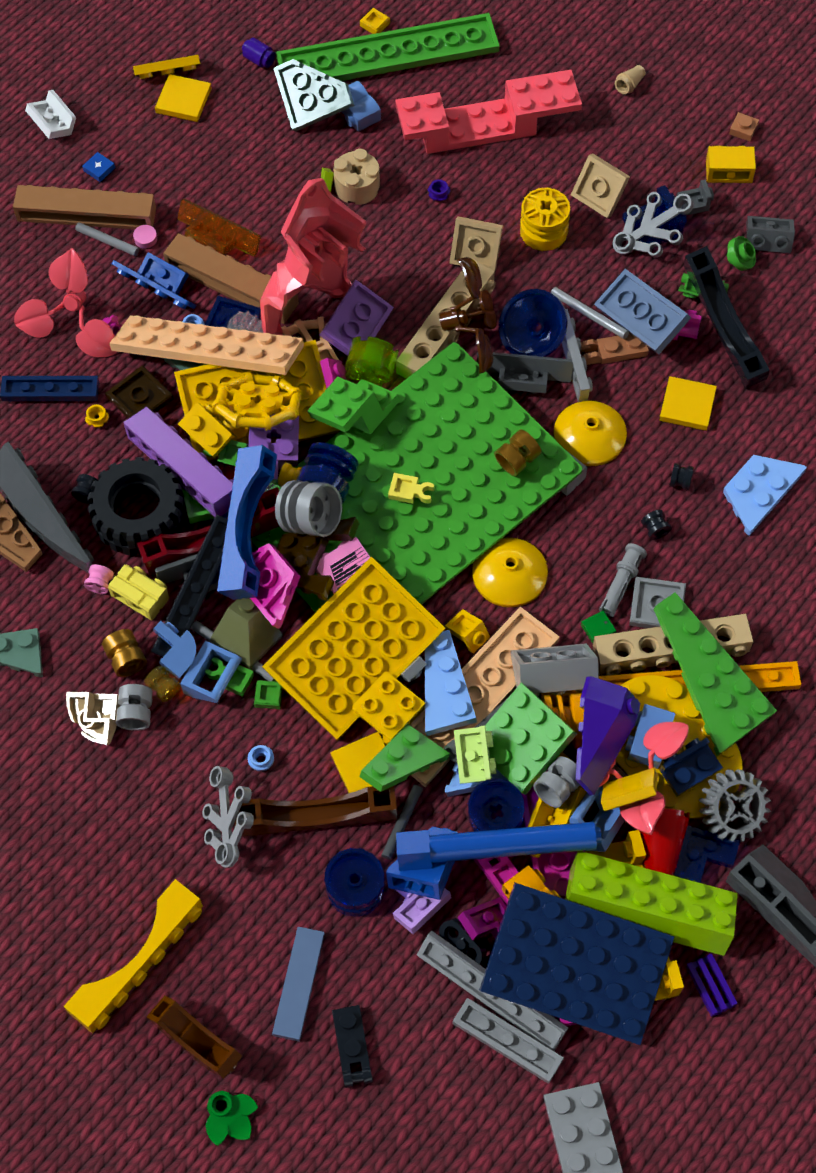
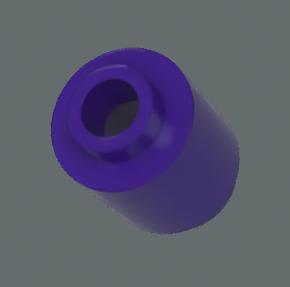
(258, 52)

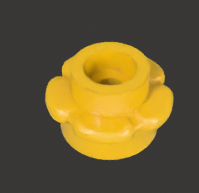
(92, 412)

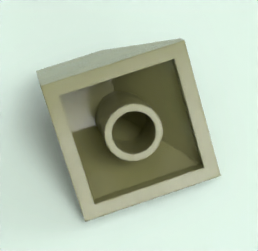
(245, 632)

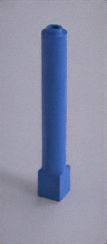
(419, 849)

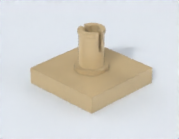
(600, 185)
(477, 241)

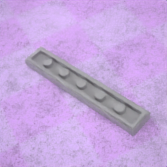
(469, 976)

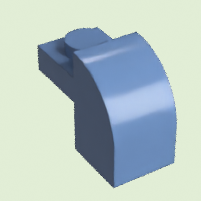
(183, 649)

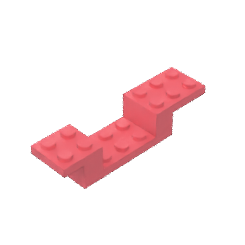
(490, 120)

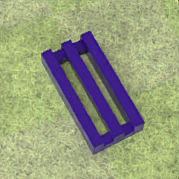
(691, 967)

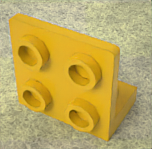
(388, 706)

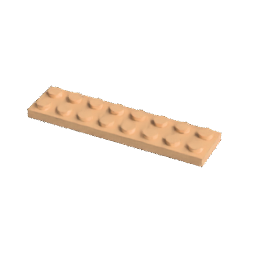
(207, 344)
(491, 676)

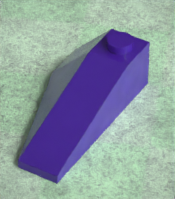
(606, 724)

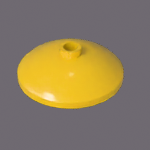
(588, 443)
(506, 584)

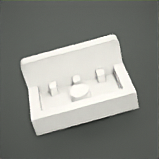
(52, 116)

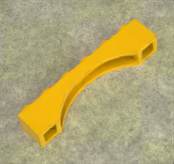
(98, 999)

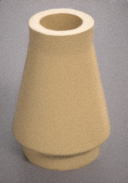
(628, 80)

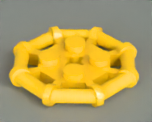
(258, 401)

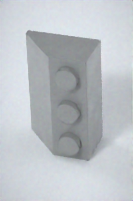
(554, 668)

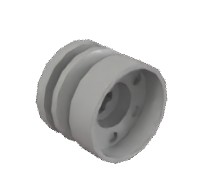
(308, 508)

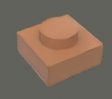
(744, 126)

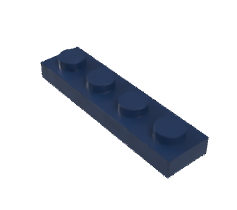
(49, 388)

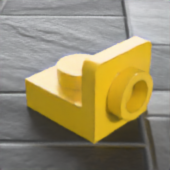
(469, 630)

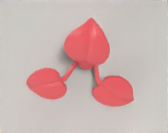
(70, 274)
(664, 741)

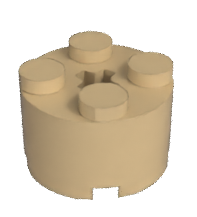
(356, 177)

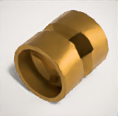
(521, 449)
(124, 653)

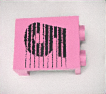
(342, 562)

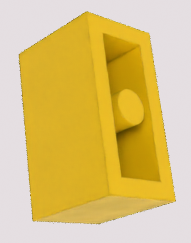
(730, 164)

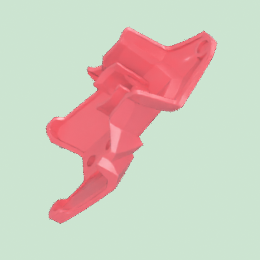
(317, 254)

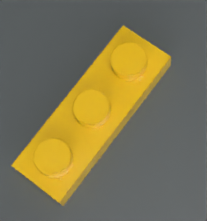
(166, 66)

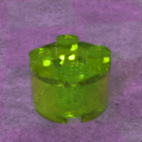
(371, 360)

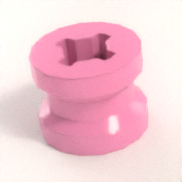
(98, 579)

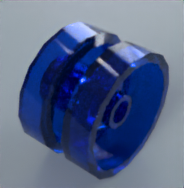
(352, 866)

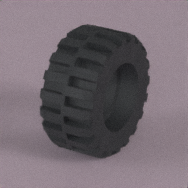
(130, 479)

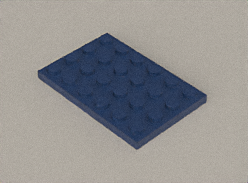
(577, 963)

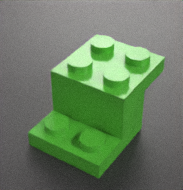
(353, 405)

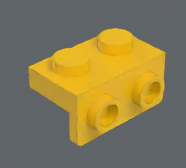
(207, 429)

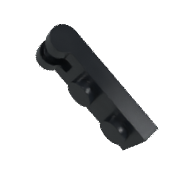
(352, 1045)

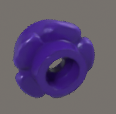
(438, 190)

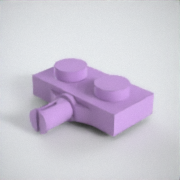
(418, 909)

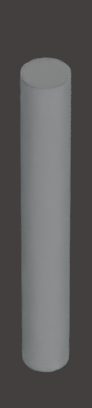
(105, 238)

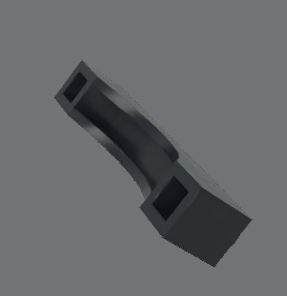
(713, 295)

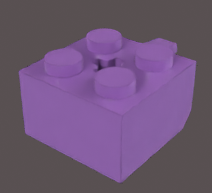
(286, 443)

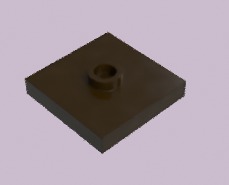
(139, 391)

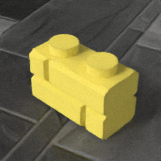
(139, 591)

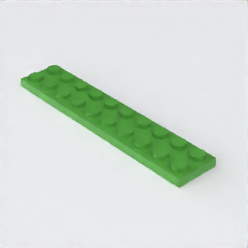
(399, 48)

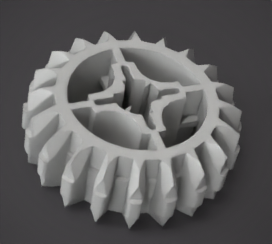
(718, 818)

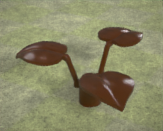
(458, 318)

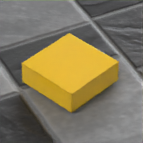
(374, 21)

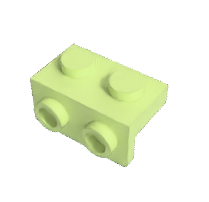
(473, 754)

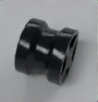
(681, 476)
(83, 488)
(656, 524)

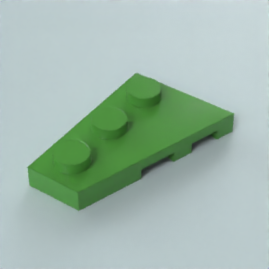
(402, 757)

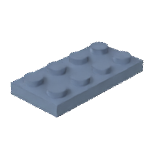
(642, 311)

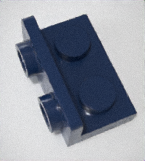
(690, 767)

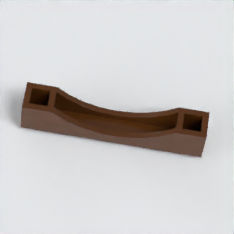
(349, 809)

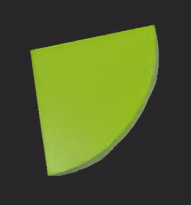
(327, 175)

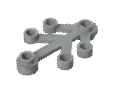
(650, 226)
(226, 849)

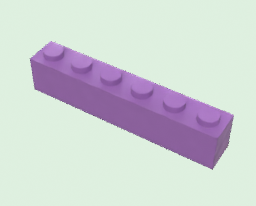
(192, 469)

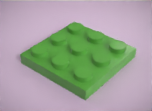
(526, 738)

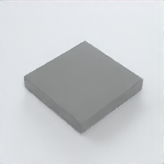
(647, 595)

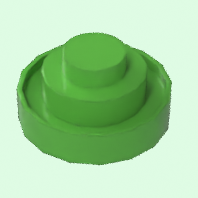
(741, 253)

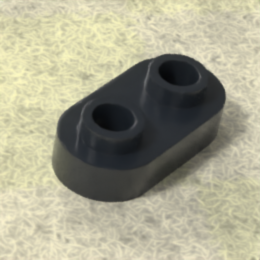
(463, 941)

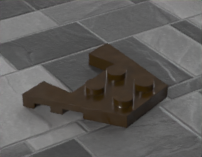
(304, 554)

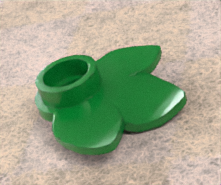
(232, 1120)

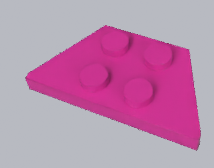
(276, 584)

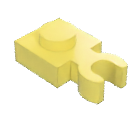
(406, 488)

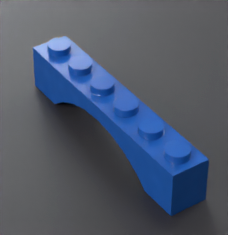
(253, 473)

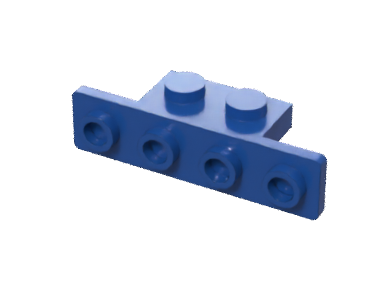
(160, 275)

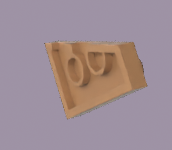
(15, 540)

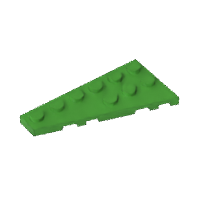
(716, 684)

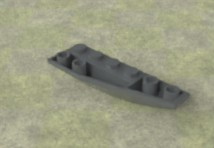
(37, 510)
(778, 898)

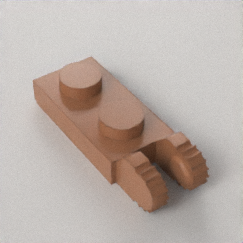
(613, 349)

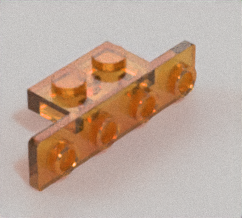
(216, 230)

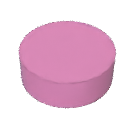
(145, 236)

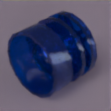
(329, 465)
(495, 796)

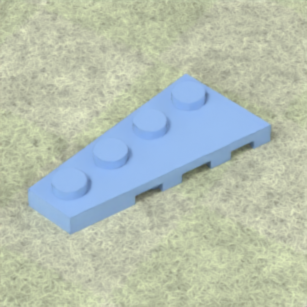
(446, 692)

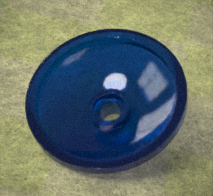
(522, 316)

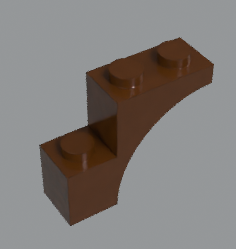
(194, 1037)

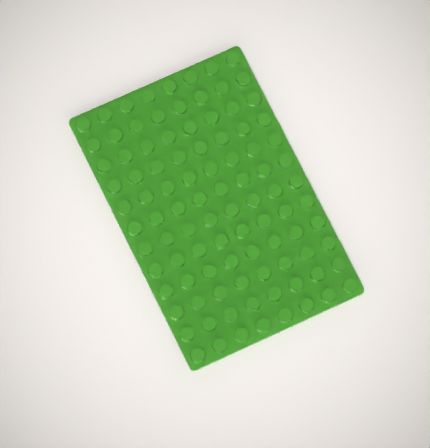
(444, 436)

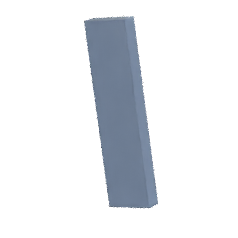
(298, 984)

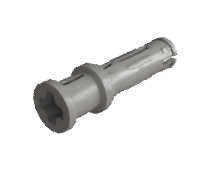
(626, 571)

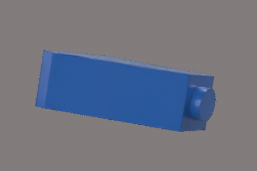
(423, 881)

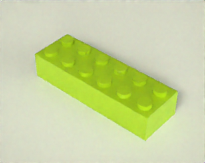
(676, 906)

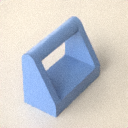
(196, 672)
(608, 821)

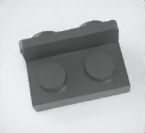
(770, 233)

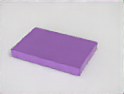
(357, 315)

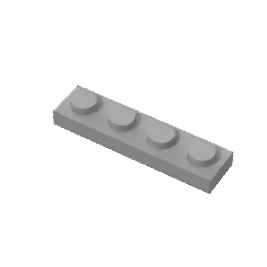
(572, 348)
(508, 1040)

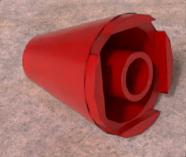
(666, 841)

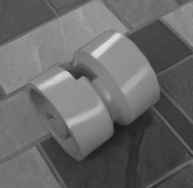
(134, 706)
(557, 783)

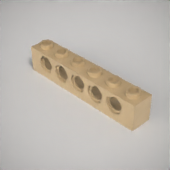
(422, 342)
(605, 647)

